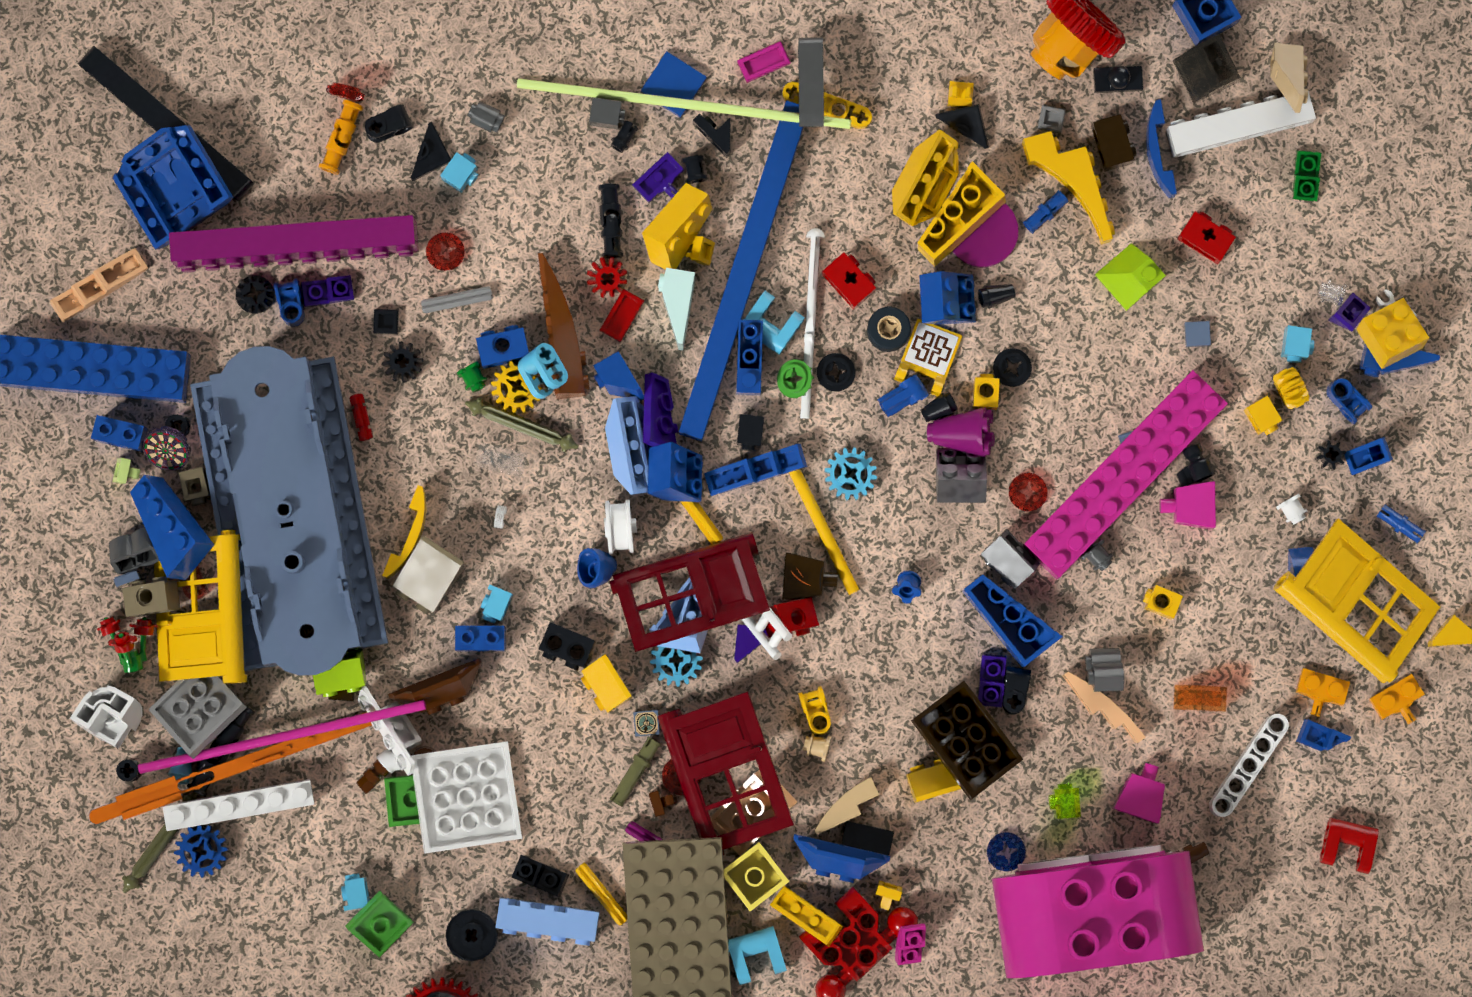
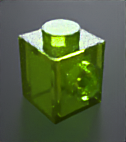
(1065, 802)

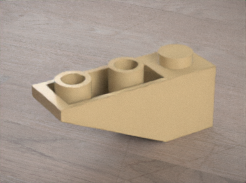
(1288, 73)

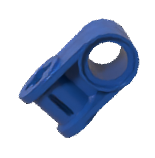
(290, 297)
(1349, 400)

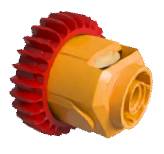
(1074, 37)

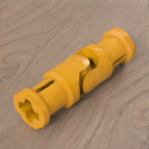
(343, 129)

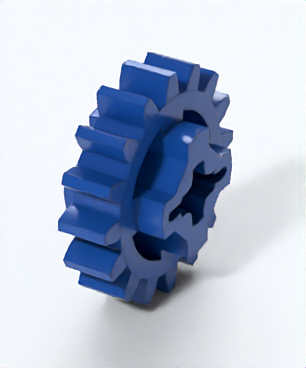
(205, 840)

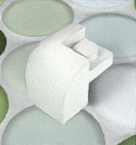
(108, 714)

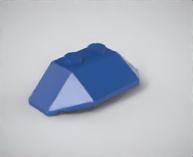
(839, 859)

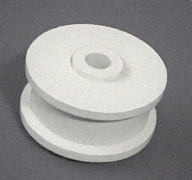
(619, 526)

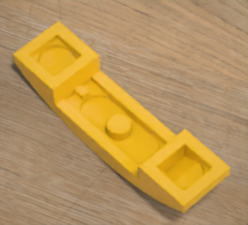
(396, 562)

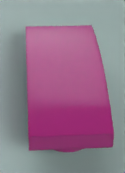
(910, 944)

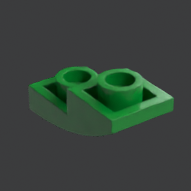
(1306, 175)

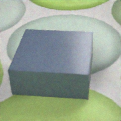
(1197, 334)

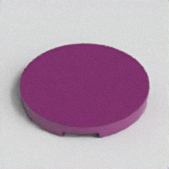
(990, 241)

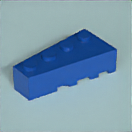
(171, 527)

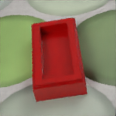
(622, 315)

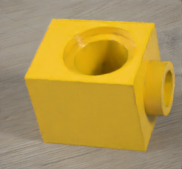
(986, 402)
(1263, 416)
(1173, 601)

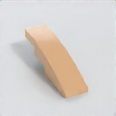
(98, 285)
(1098, 701)

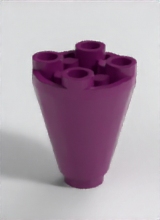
(964, 432)

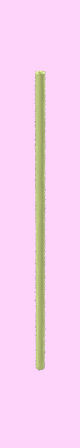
(673, 102)

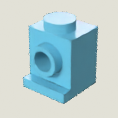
(495, 604)
(355, 892)

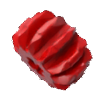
(606, 285)

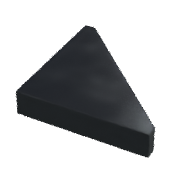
(967, 122)
(431, 154)

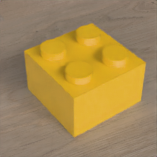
(1392, 333)

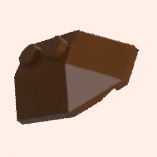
(442, 688)

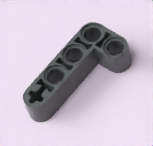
(811, 82)

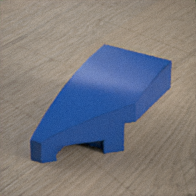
(1319, 736)

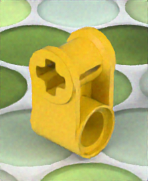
(815, 709)

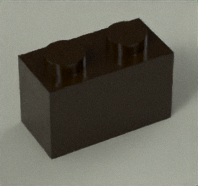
(1113, 142)

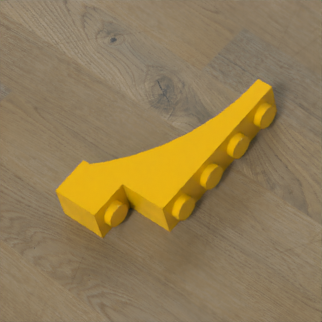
(1075, 173)

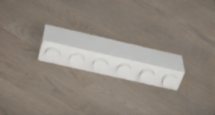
(1236, 125)
(238, 805)

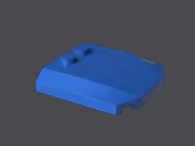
(171, 183)

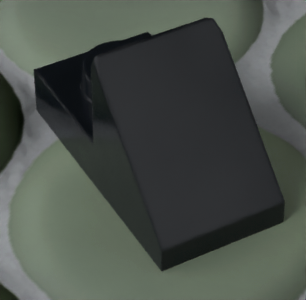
(719, 138)

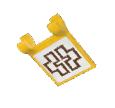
(929, 353)

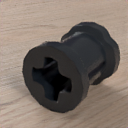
(694, 169)
(184, 426)
(120, 770)

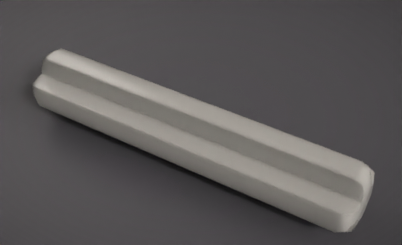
(456, 299)

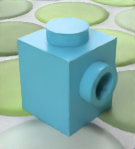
(460, 172)
(1297, 344)

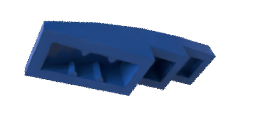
(755, 469)

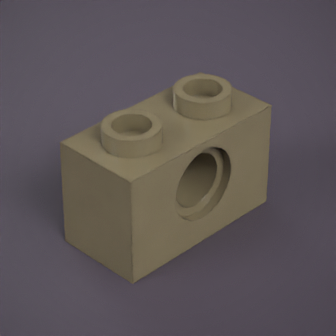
(164, 597)

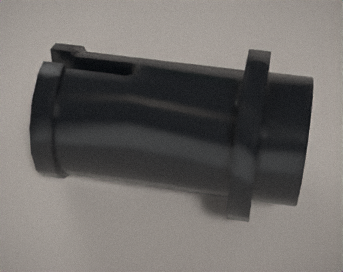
(623, 137)

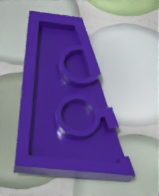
(658, 403)

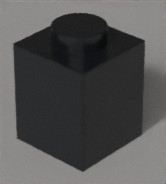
(750, 432)

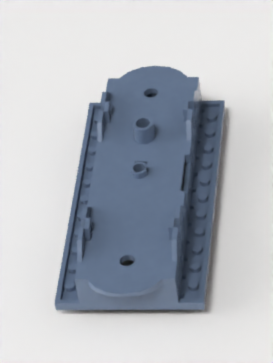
(272, 456)

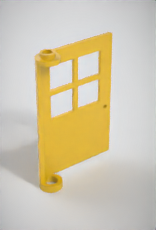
(1335, 582)
(210, 640)

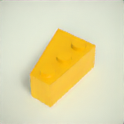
(676, 226)

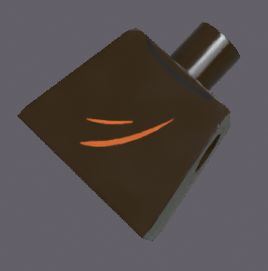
(805, 577)

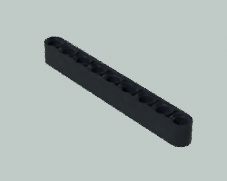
(156, 114)

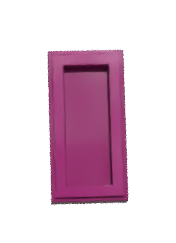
(763, 62)

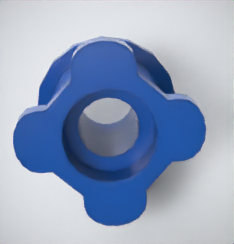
(907, 586)

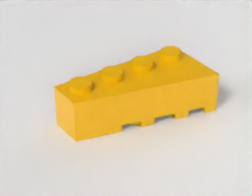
(961, 214)

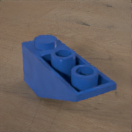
(749, 357)

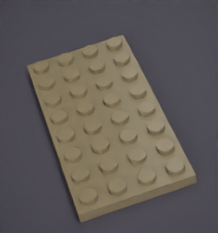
(677, 918)

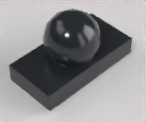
(1118, 79)

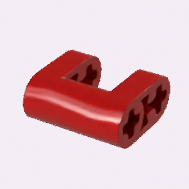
(1351, 834)

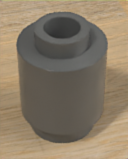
(486, 117)

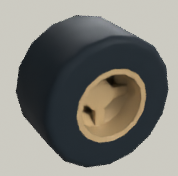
(888, 329)

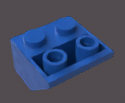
(947, 298)
(674, 473)

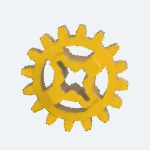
(511, 396)

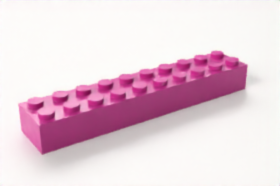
(1124, 474)

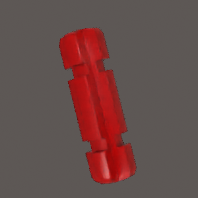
(361, 417)

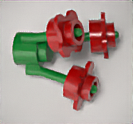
(124, 642)

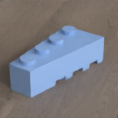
(548, 920)

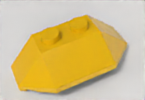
(926, 179)

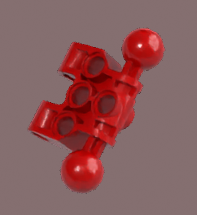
(854, 907)

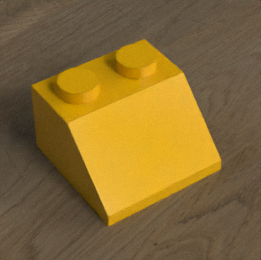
(606, 684)
(930, 781)

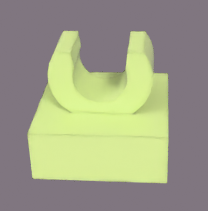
(124, 471)

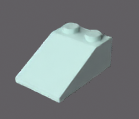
(677, 294)

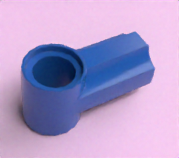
(906, 394)

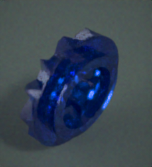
(996, 845)

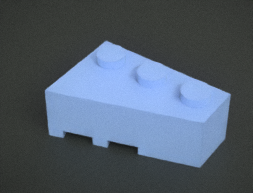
(683, 610)

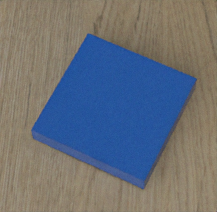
(674, 80)

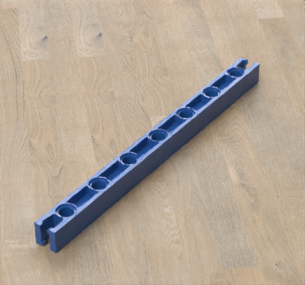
(741, 277)

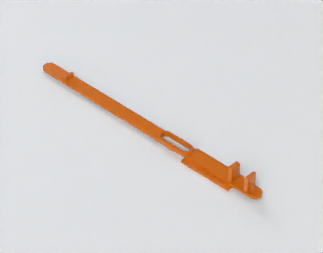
(167, 791)

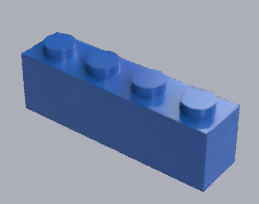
(1012, 623)

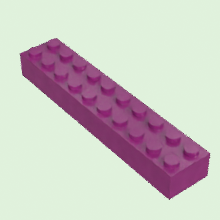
(294, 242)

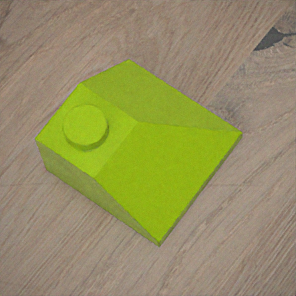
(1130, 276)

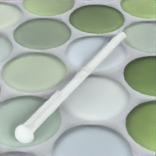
(815, 235)

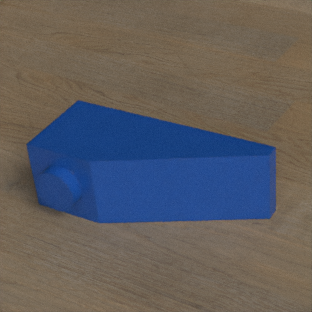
(1414, 360)

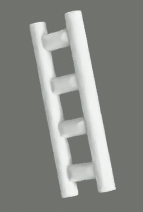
(758, 631)

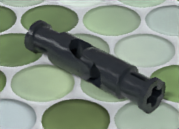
(229, 735)

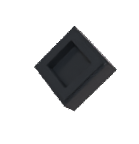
(386, 321)

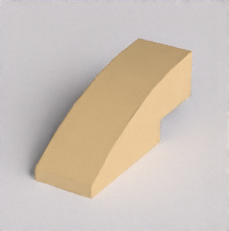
(846, 806)

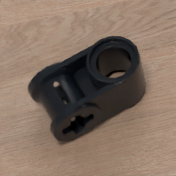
(391, 123)
(1015, 685)

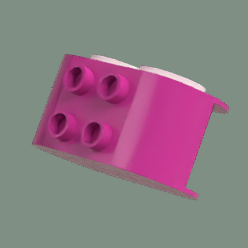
(1097, 911)

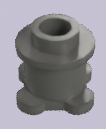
(1098, 556)

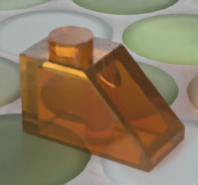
(1200, 698)

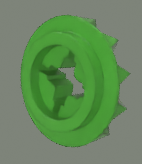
(789, 371)

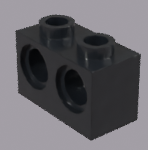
(569, 640)

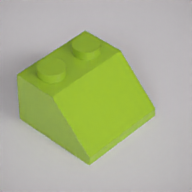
(346, 675)

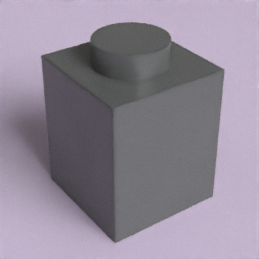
(606, 113)

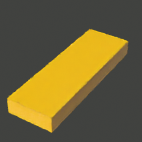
(806, 915)

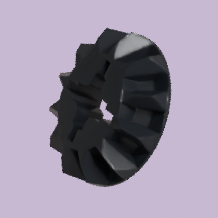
(264, 299)
(1013, 356)
(843, 363)

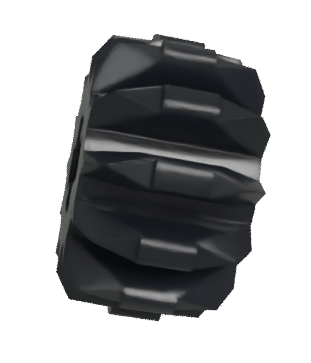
(409, 356)

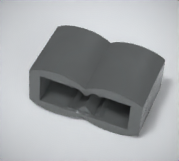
(132, 551)
(1105, 669)

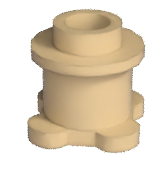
(817, 746)

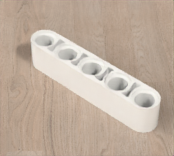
(1259, 759)

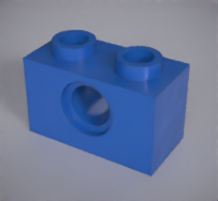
(492, 357)
(119, 433)
(480, 638)

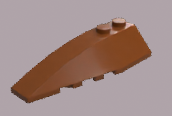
(562, 334)

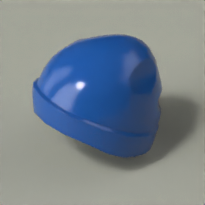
(595, 567)

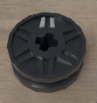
(457, 935)

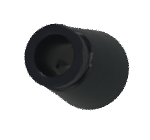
(993, 295)
(940, 407)

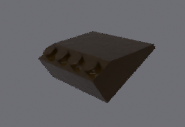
(967, 740)

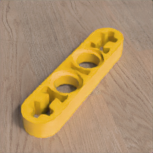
(829, 101)

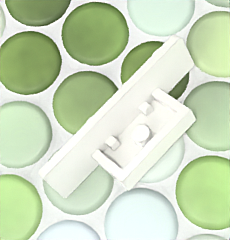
(396, 731)

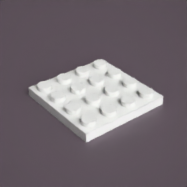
(466, 797)

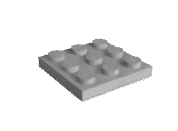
(197, 711)

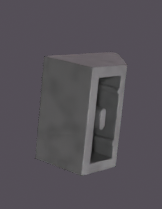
(960, 477)

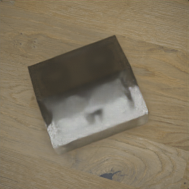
(1206, 69)

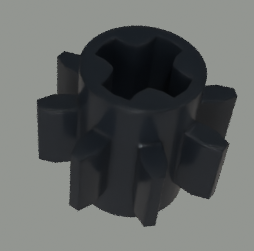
(1333, 449)

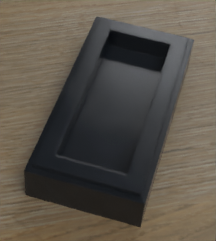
(867, 838)

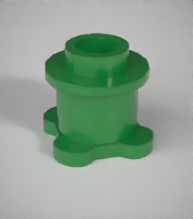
(472, 377)

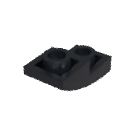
(540, 875)

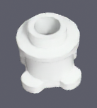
(1293, 509)

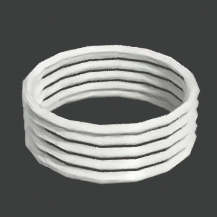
(497, 524)

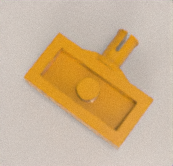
(1322, 689)
(1398, 699)

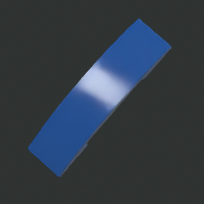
(1164, 178)

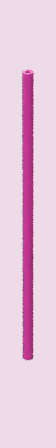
(283, 736)

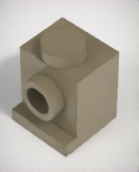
(188, 480)

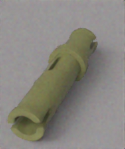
(635, 771)

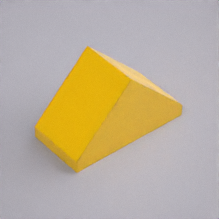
(1451, 633)

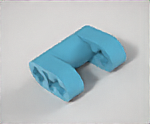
(773, 336)
(535, 363)
(753, 944)

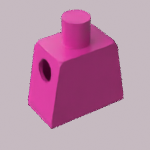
(1192, 505)
(1142, 795)

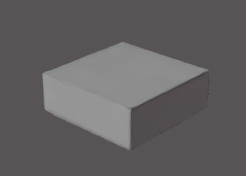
(1051, 119)

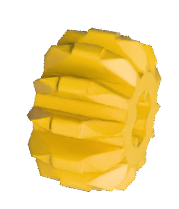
(1291, 388)

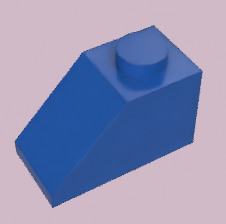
(617, 377)

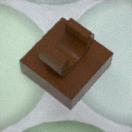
(658, 803)

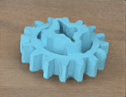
(859, 486)
(677, 676)

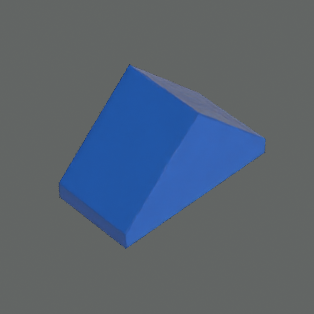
(1368, 456)

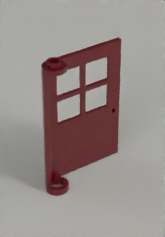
(721, 579)
(714, 742)

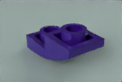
(327, 291)
(992, 680)

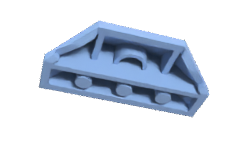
(626, 446)

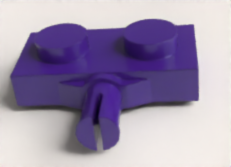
(659, 178)

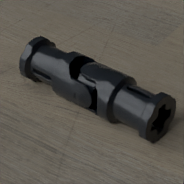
(611, 222)

